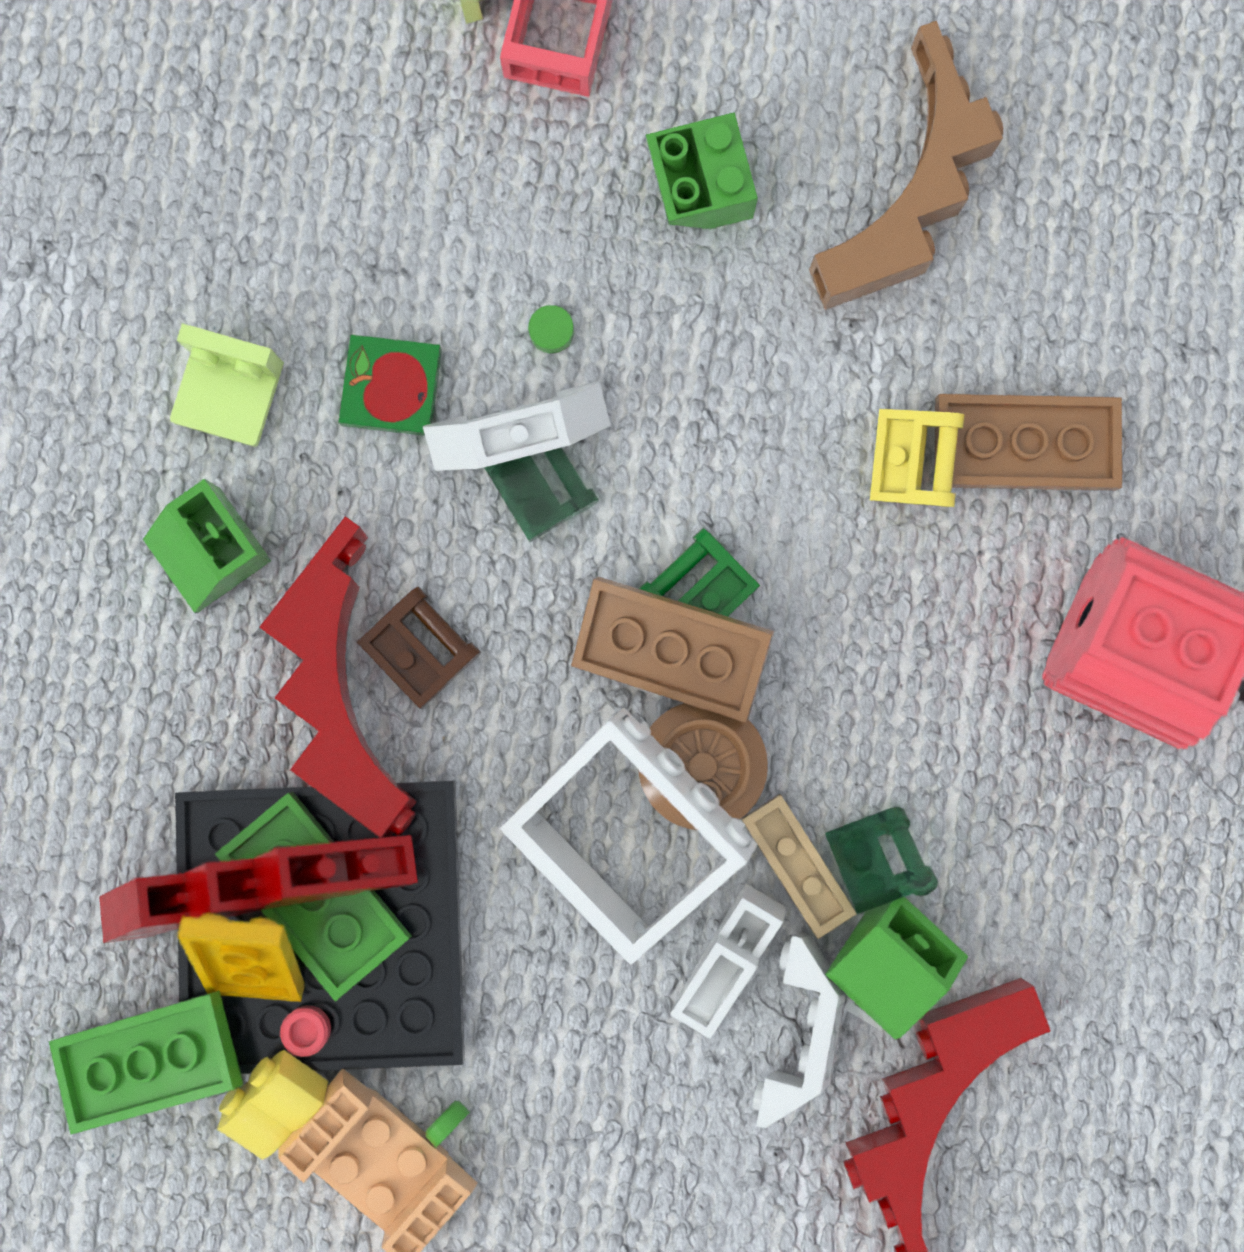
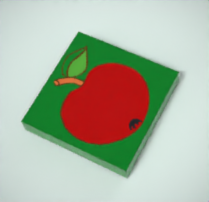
(389, 385)

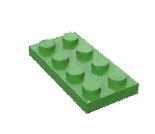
(333, 936)
(145, 1063)

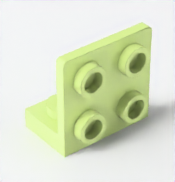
(225, 386)

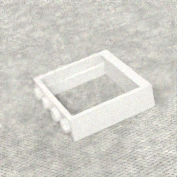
(583, 885)

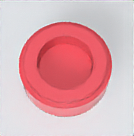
(305, 1030)

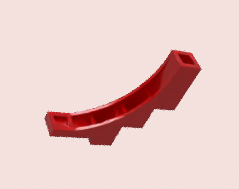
(963, 1043)

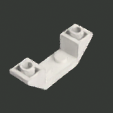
(518, 431)
(783, 1092)

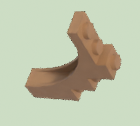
(955, 137)

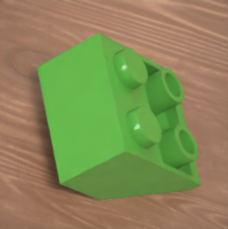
(703, 173)
(204, 545)
(896, 965)

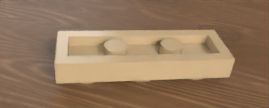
(798, 866)

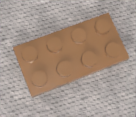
(1036, 441)
(672, 648)

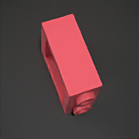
(549, 67)

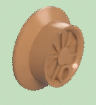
(715, 752)

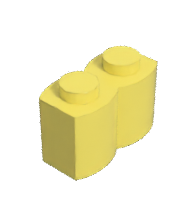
(272, 1104)

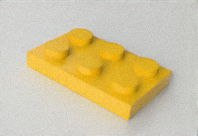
(242, 957)

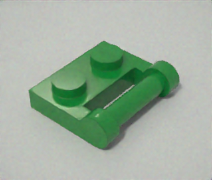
(719, 589)

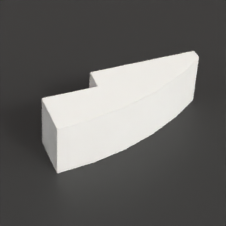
(728, 961)

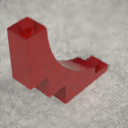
(314, 625)
(256, 884)

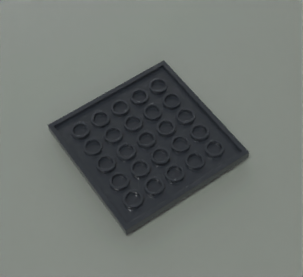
(407, 1005)

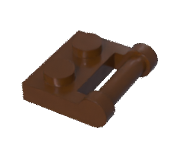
(407, 658)

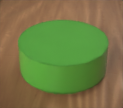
(551, 329)
(446, 1123)

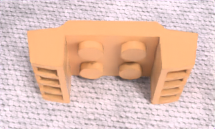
(379, 1164)

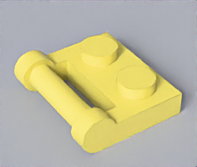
(902, 452)

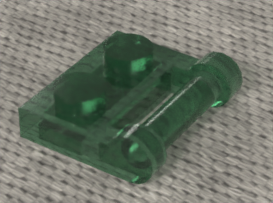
(532, 498)
(866, 866)

